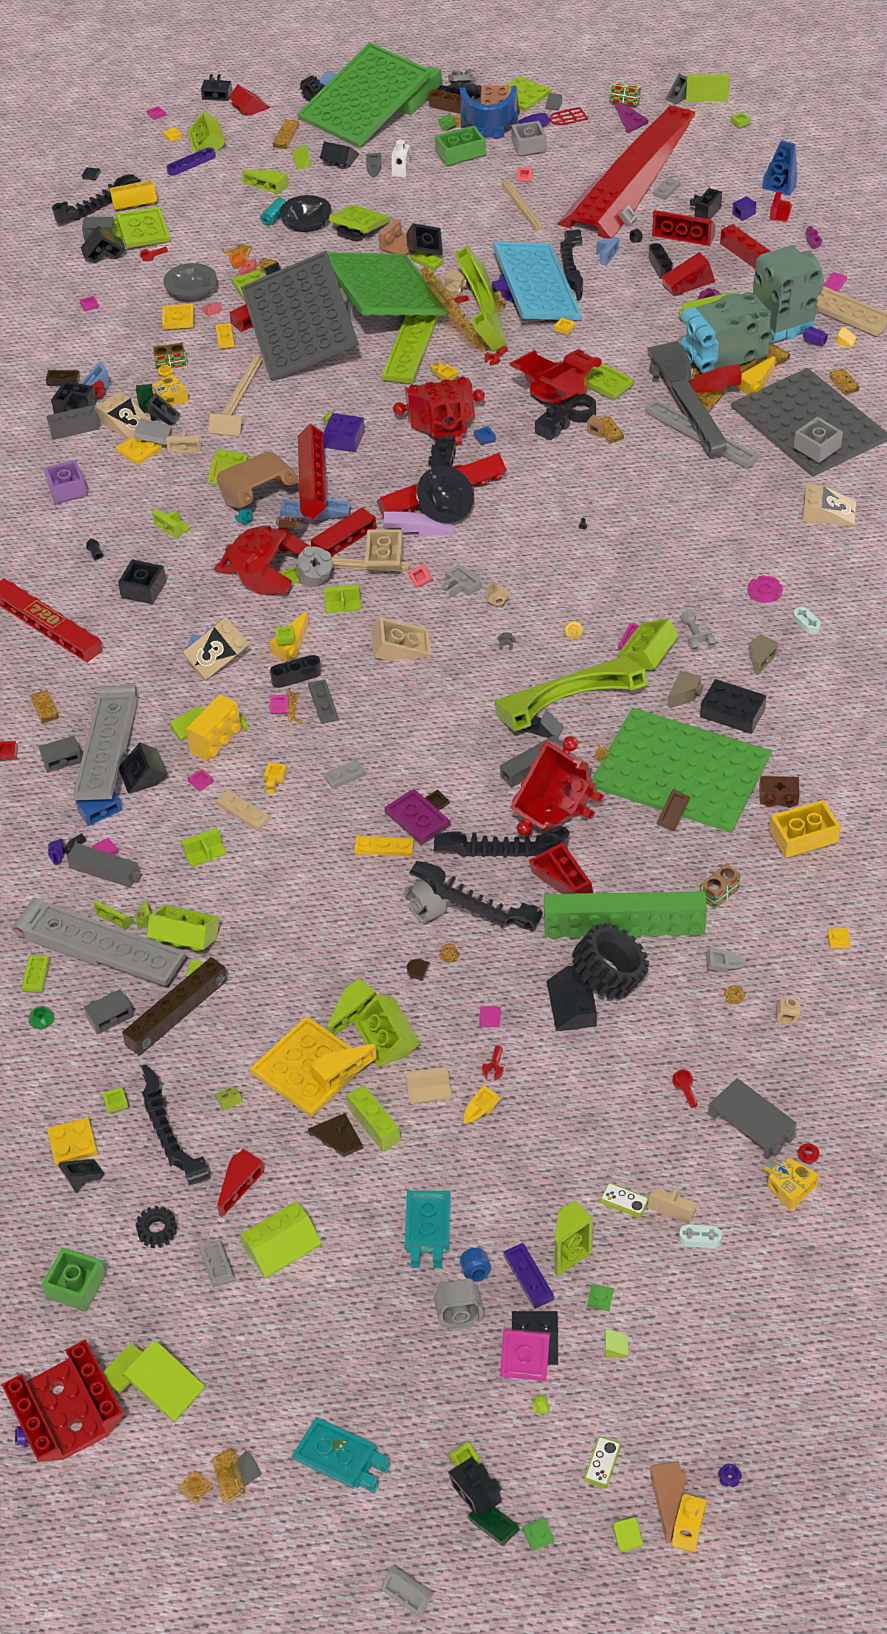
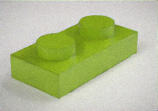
(427, 260)

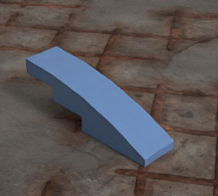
(333, 509)

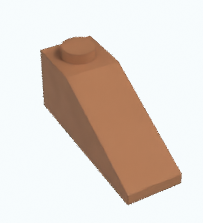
(668, 1488)

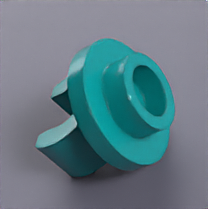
(245, 516)

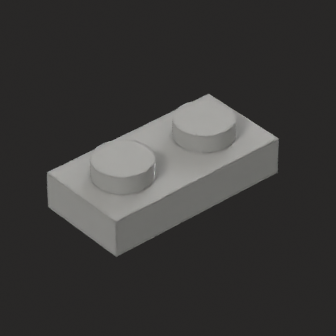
(666, 188)
(344, 774)

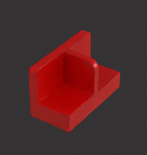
(780, 208)

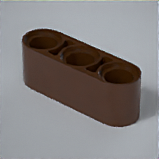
(444, 101)

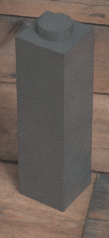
(517, 768)
(103, 865)

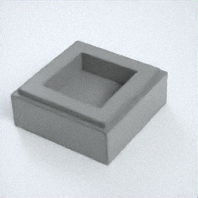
(627, 215)

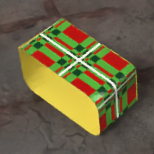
(625, 93)

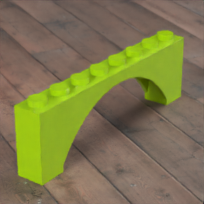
(488, 321)
(521, 707)

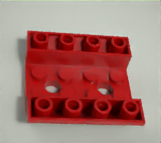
(49, 1416)

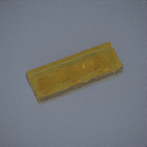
(286, 134)

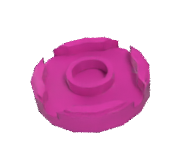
(765, 589)

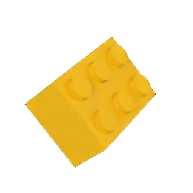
(213, 728)
(804, 828)

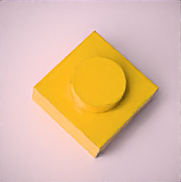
(172, 134)
(564, 326)
(838, 938)

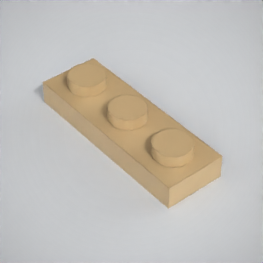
(243, 810)

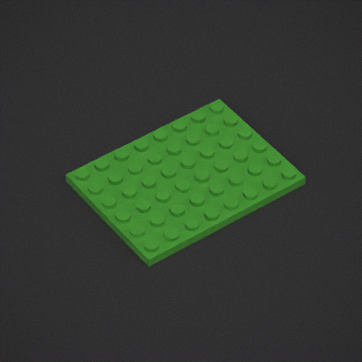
(364, 94)
(385, 284)
(663, 754)

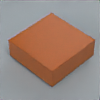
(238, 258)

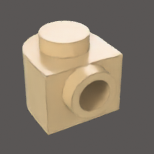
(496, 594)
(788, 1010)

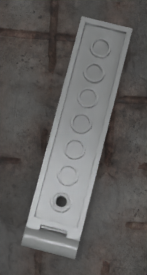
(106, 742)
(97, 942)

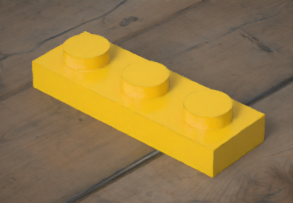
(384, 846)

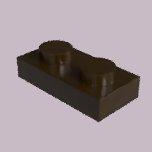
(57, 377)

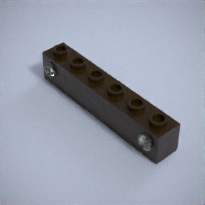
(174, 1006)

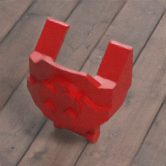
(556, 380)
(253, 552)

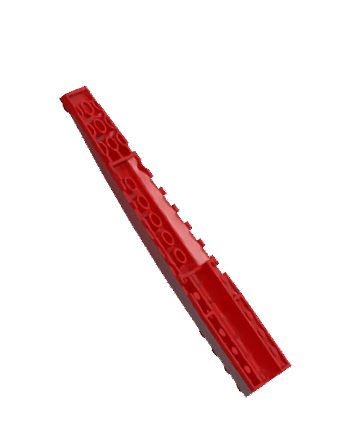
(629, 175)

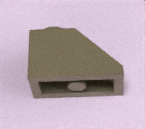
(762, 652)
(685, 689)

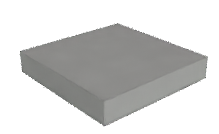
(152, 431)

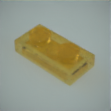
(44, 706)

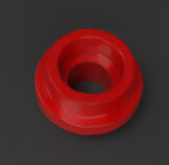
(808, 1158)

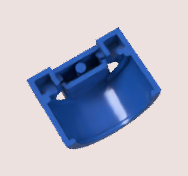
(489, 118)

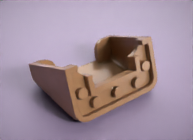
(238, 480)

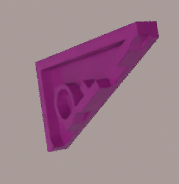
(630, 119)

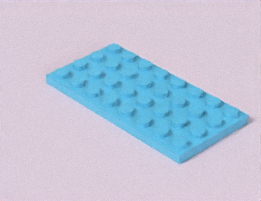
(536, 281)

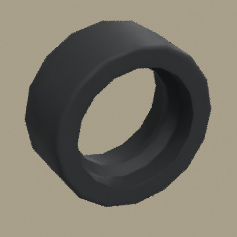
(581, 416)

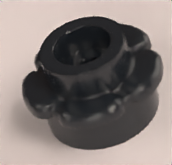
(635, 235)

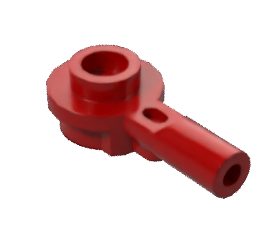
(683, 1080)

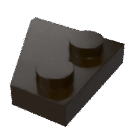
(337, 1134)

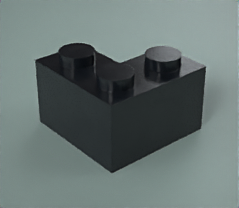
(102, 242)
(72, 396)

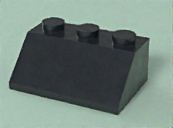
(571, 1000)

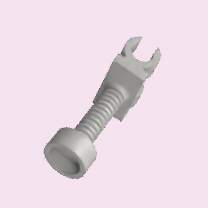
(689, 618)

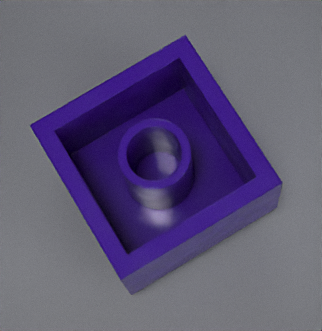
(343, 432)

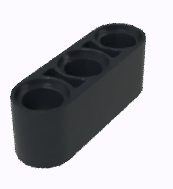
(659, 259)
(295, 671)

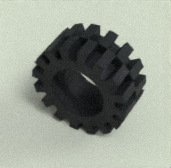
(310, 87)
(150, 1217)

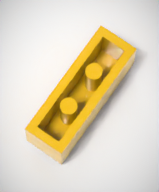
(133, 195)

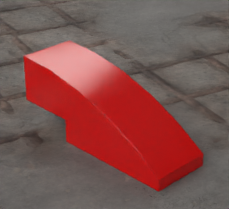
(717, 379)

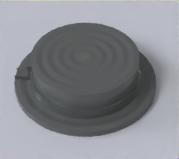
(190, 281)

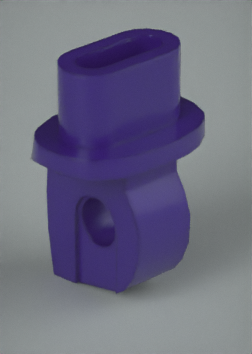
(56, 851)

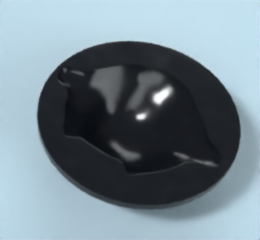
(305, 212)
(445, 494)

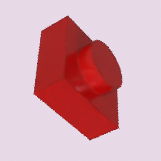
(99, 389)
(8, 750)

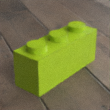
(373, 1118)

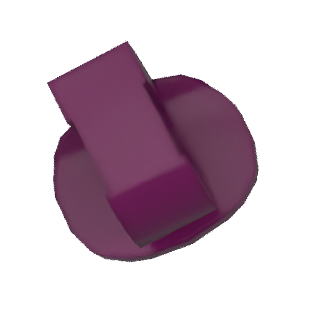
(813, 238)
(708, 292)

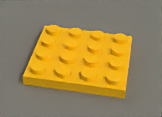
(288, 1066)

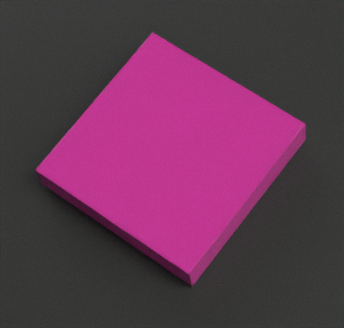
(524, 1354)

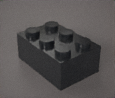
(733, 706)

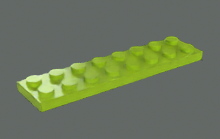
(409, 348)

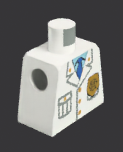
(402, 154)

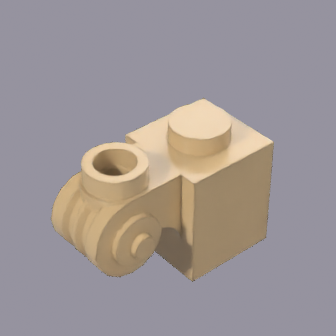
(455, 282)

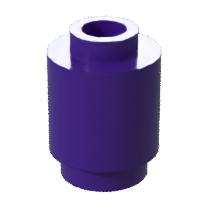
(815, 336)

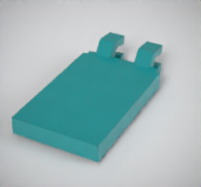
(427, 1225)
(348, 1463)

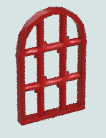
(570, 114)

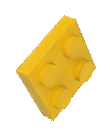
(178, 316)
(138, 450)
(72, 1141)

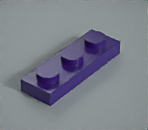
(528, 1275)

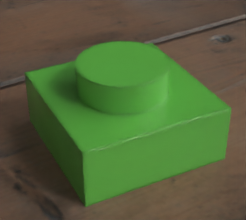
(447, 122)
(600, 1297)
(538, 1534)

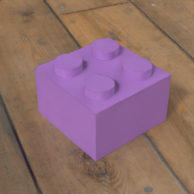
(65, 481)

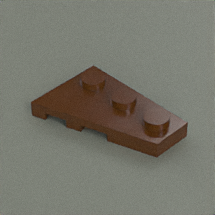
(292, 522)

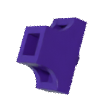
(501, 285)

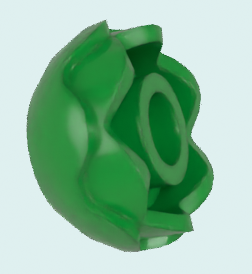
(46, 1019)

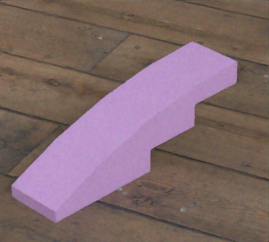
(416, 523)

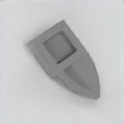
(723, 960)

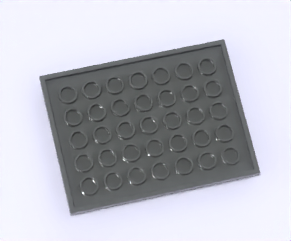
(299, 316)
(797, 400)

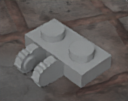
(462, 579)

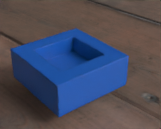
(484, 435)

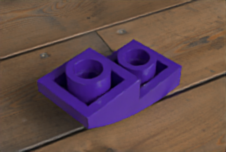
(542, 117)

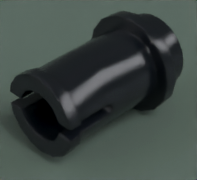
(93, 546)

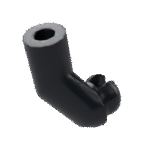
(80, 839)

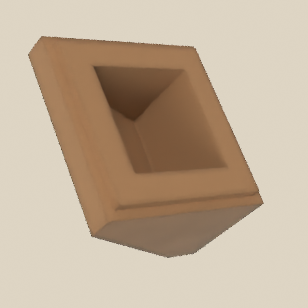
(595, 427)

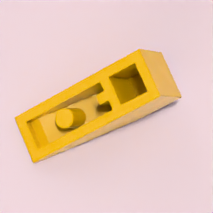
(756, 377)
(290, 651)
(340, 1065)

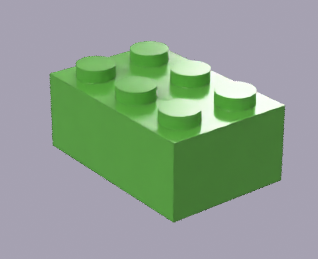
(460, 145)

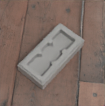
(216, 1263)
(406, 1591)

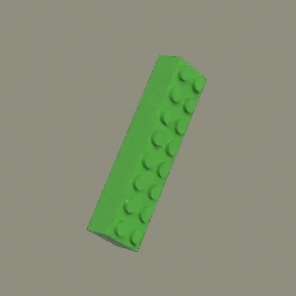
(635, 912)

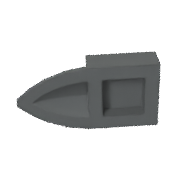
(373, 163)

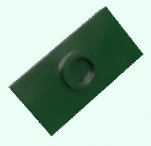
(144, 394)
(495, 1525)

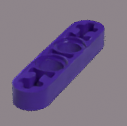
(191, 161)

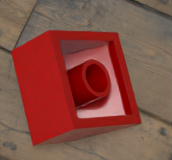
(247, 101)

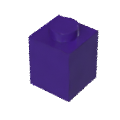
(744, 208)

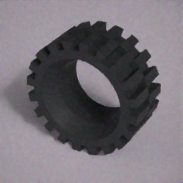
(620, 950)

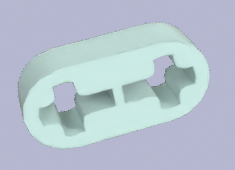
(804, 622)
(700, 1236)

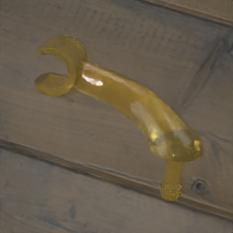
(292, 707)

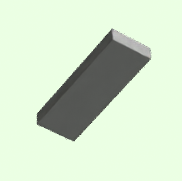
(323, 701)

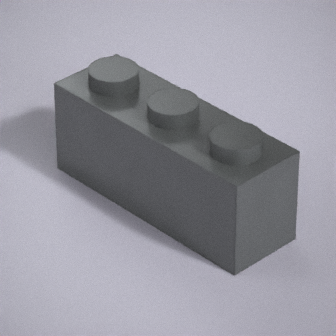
(73, 422)

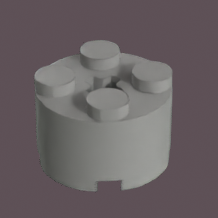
(313, 566)
(423, 902)
(458, 1304)

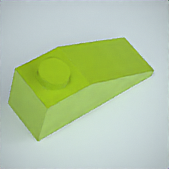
(266, 179)
(350, 1005)

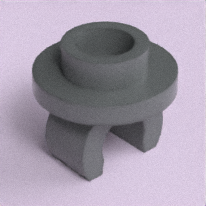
(506, 638)

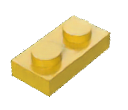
(224, 335)

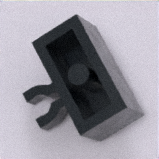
(216, 89)
(707, 204)
(552, 422)
(442, 452)
(475, 1486)

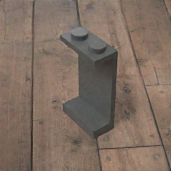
(754, 1117)

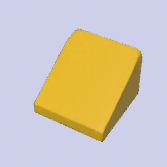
(846, 338)

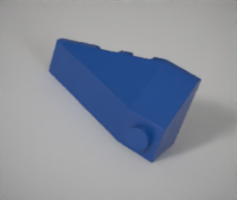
(782, 170)

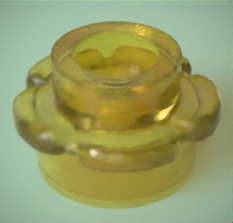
(601, 753)
(446, 949)
(734, 990)

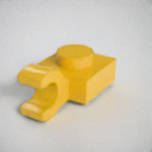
(273, 774)

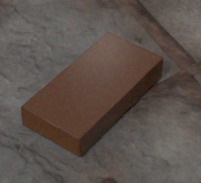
(673, 810)

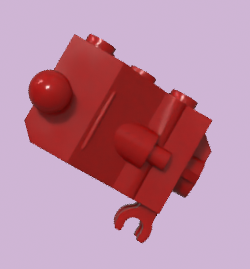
(434, 402)
(546, 790)

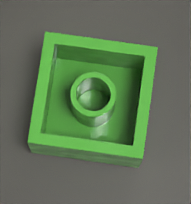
(73, 1279)

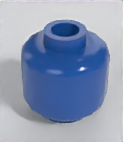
(475, 1264)

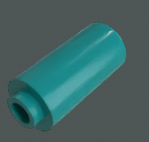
(272, 213)

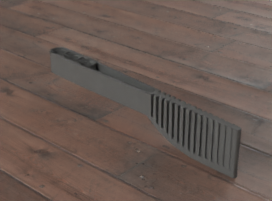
(676, 370)

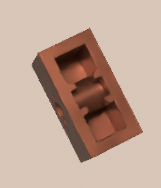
(779, 791)

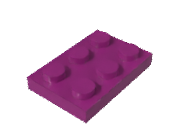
(417, 816)

